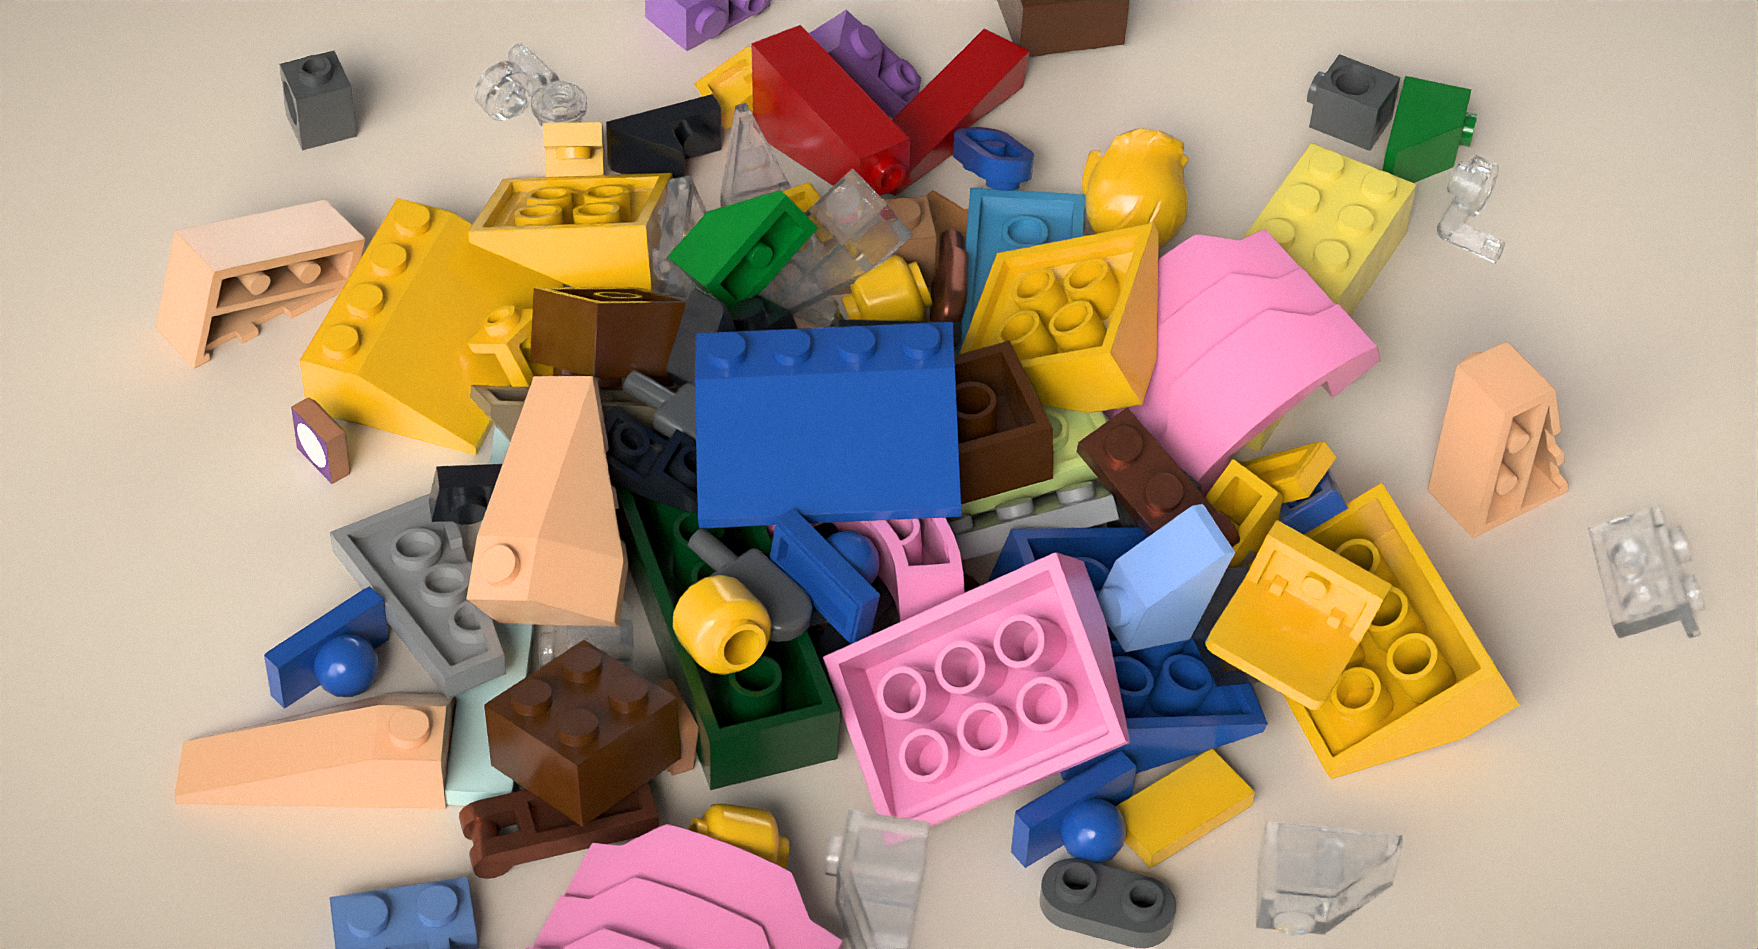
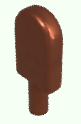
(951, 279)

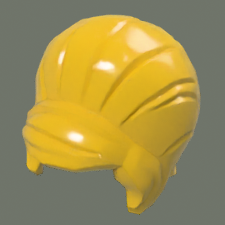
(1137, 184)

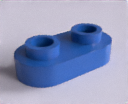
(993, 157)

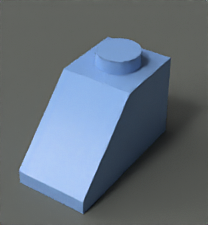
(1166, 581)

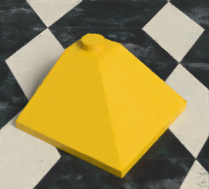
(577, 227)
(1077, 317)

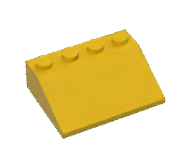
(401, 328)
(1420, 665)

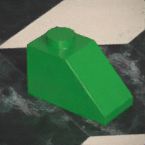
(1428, 129)
(742, 246)

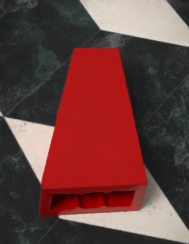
(822, 115)

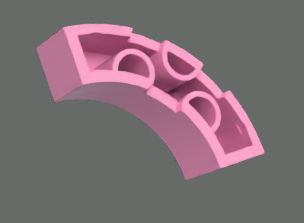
(916, 560)

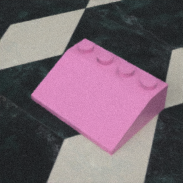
(982, 693)

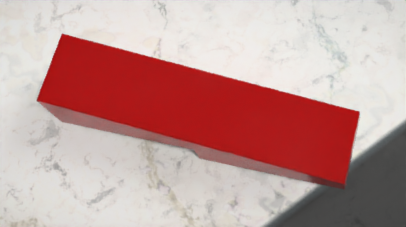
(960, 95)

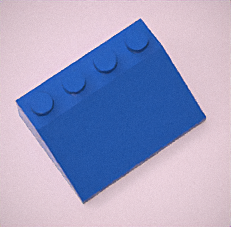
(826, 424)
(1164, 688)

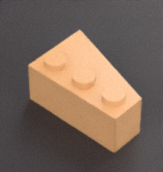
(251, 269)
(1497, 441)

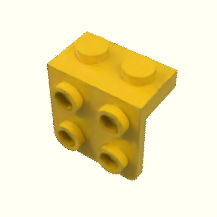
(1297, 616)

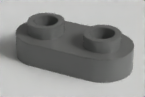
(1105, 904)

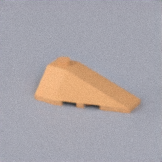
(551, 524)
(347, 755)

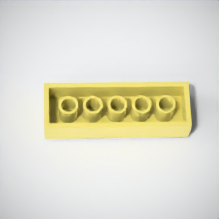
(1337, 225)

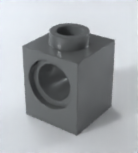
(318, 100)
(1353, 101)

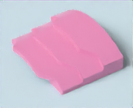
(1240, 348)
(680, 894)

